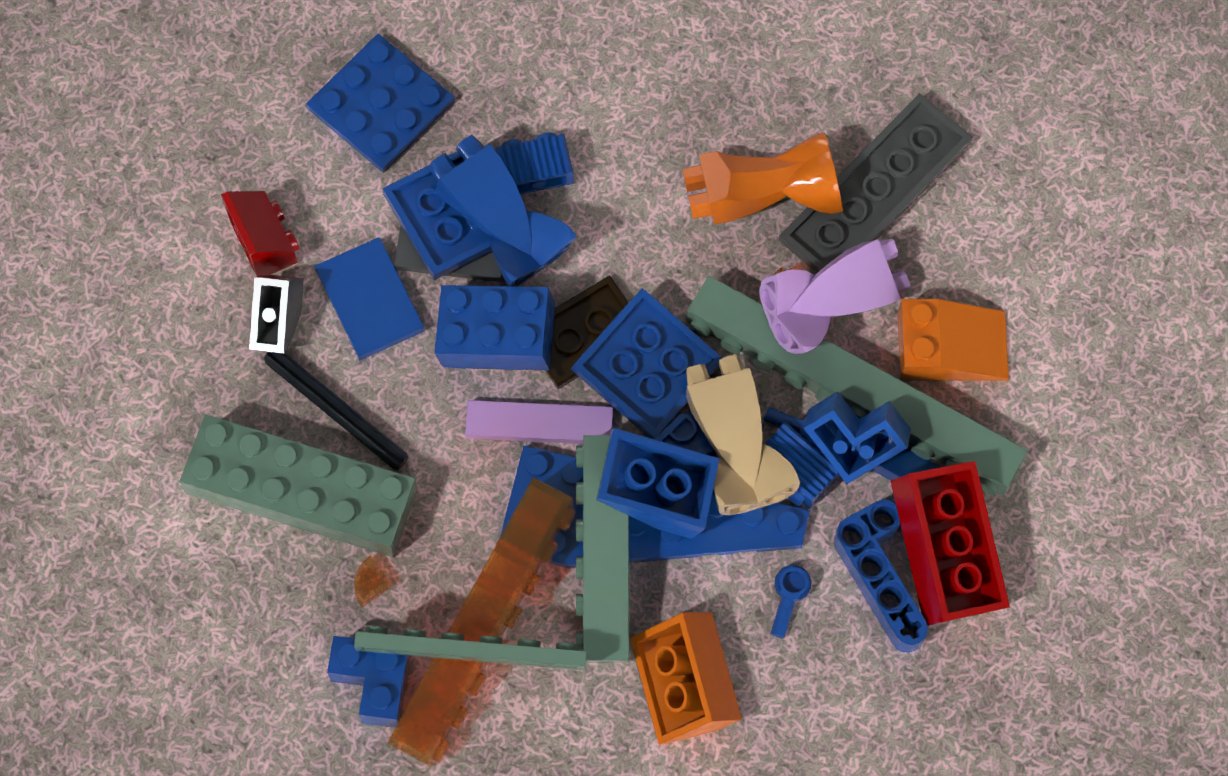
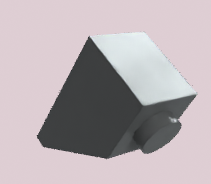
(275, 312)

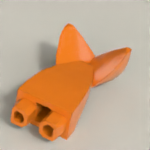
(750, 184)

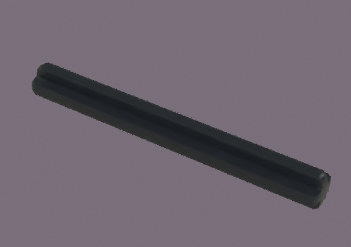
(337, 409)

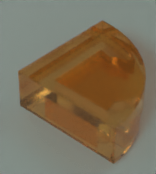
(370, 582)

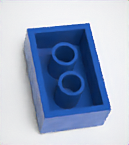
(495, 327)

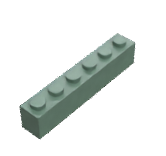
(603, 563)

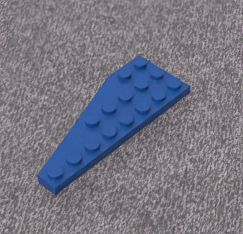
(757, 530)

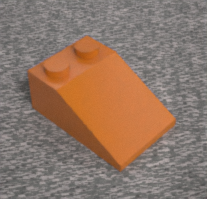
(951, 342)

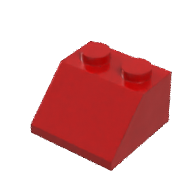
(260, 231)

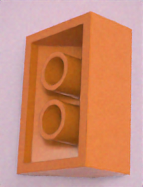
(685, 677)

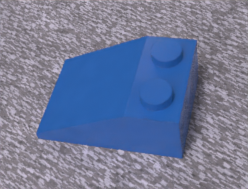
(658, 483)

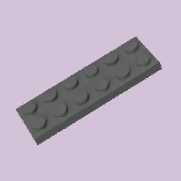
(879, 183)

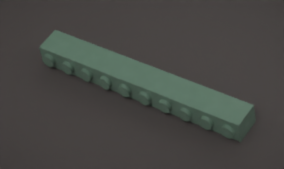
(935, 428)

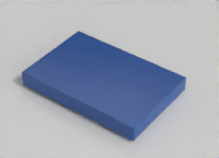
(369, 298)

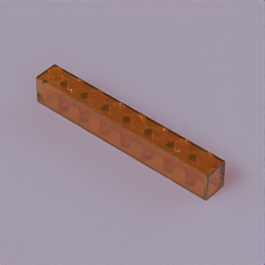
(486, 612)

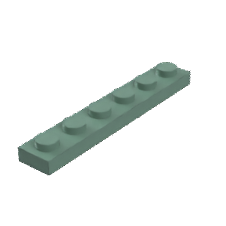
(453, 646)

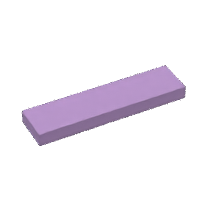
(536, 421)

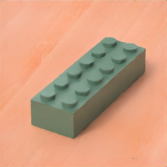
(299, 485)

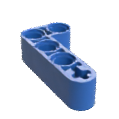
(887, 580)

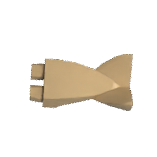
(730, 418)

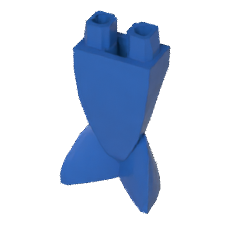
(489, 198)

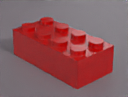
(949, 543)

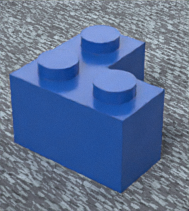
(856, 443)
(380, 675)

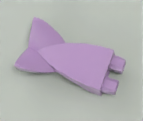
(852, 283)

